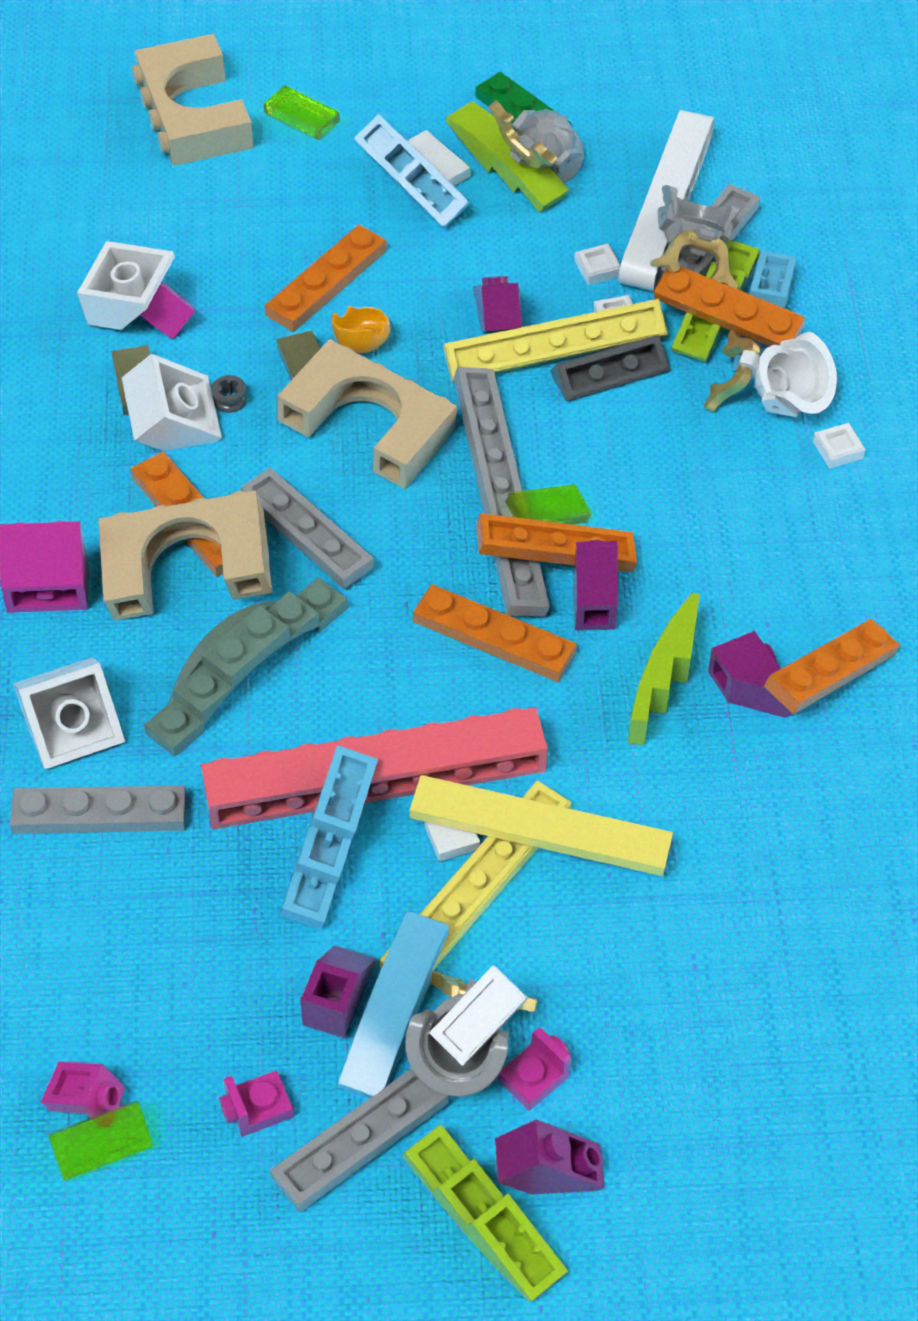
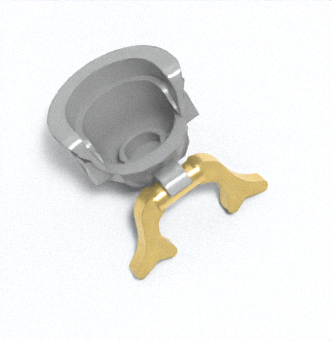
(541, 140)
(695, 232)
(435, 1064)

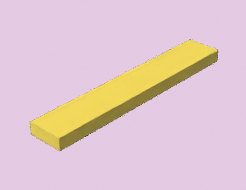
(557, 339)
(541, 825)
(482, 878)

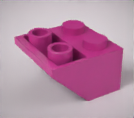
(43, 567)

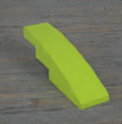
(483, 138)
(699, 337)
(667, 663)
(485, 1214)

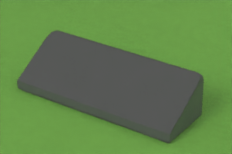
(610, 368)

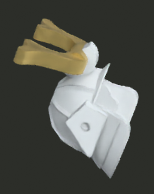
(786, 376)

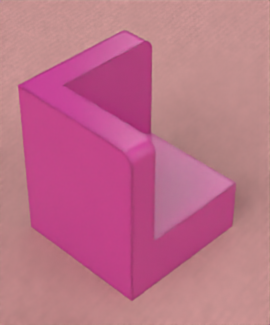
(168, 311)

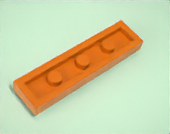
(325, 278)
(728, 307)
(169, 486)
(546, 540)
(494, 632)
(831, 666)

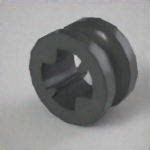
(229, 403)

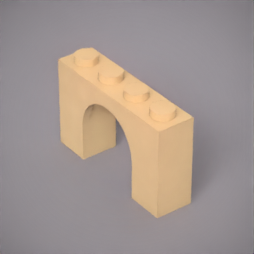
(185, 131)
(342, 376)
(137, 538)

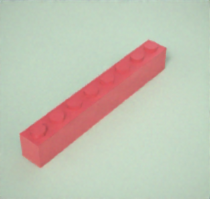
(455, 751)

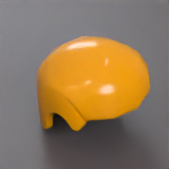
(361, 329)

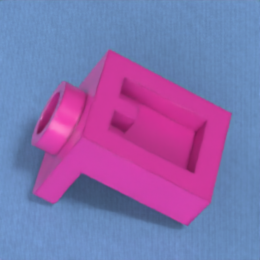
(537, 1069)
(82, 1089)
(255, 1103)

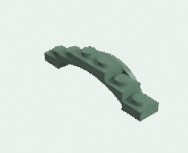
(232, 653)

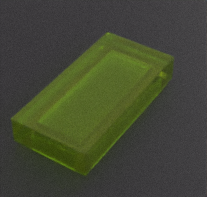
(301, 112)
(550, 504)
(100, 1140)

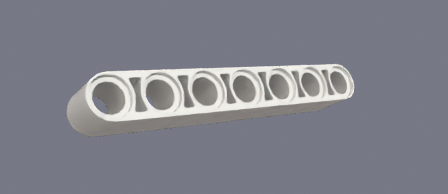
(679, 169)

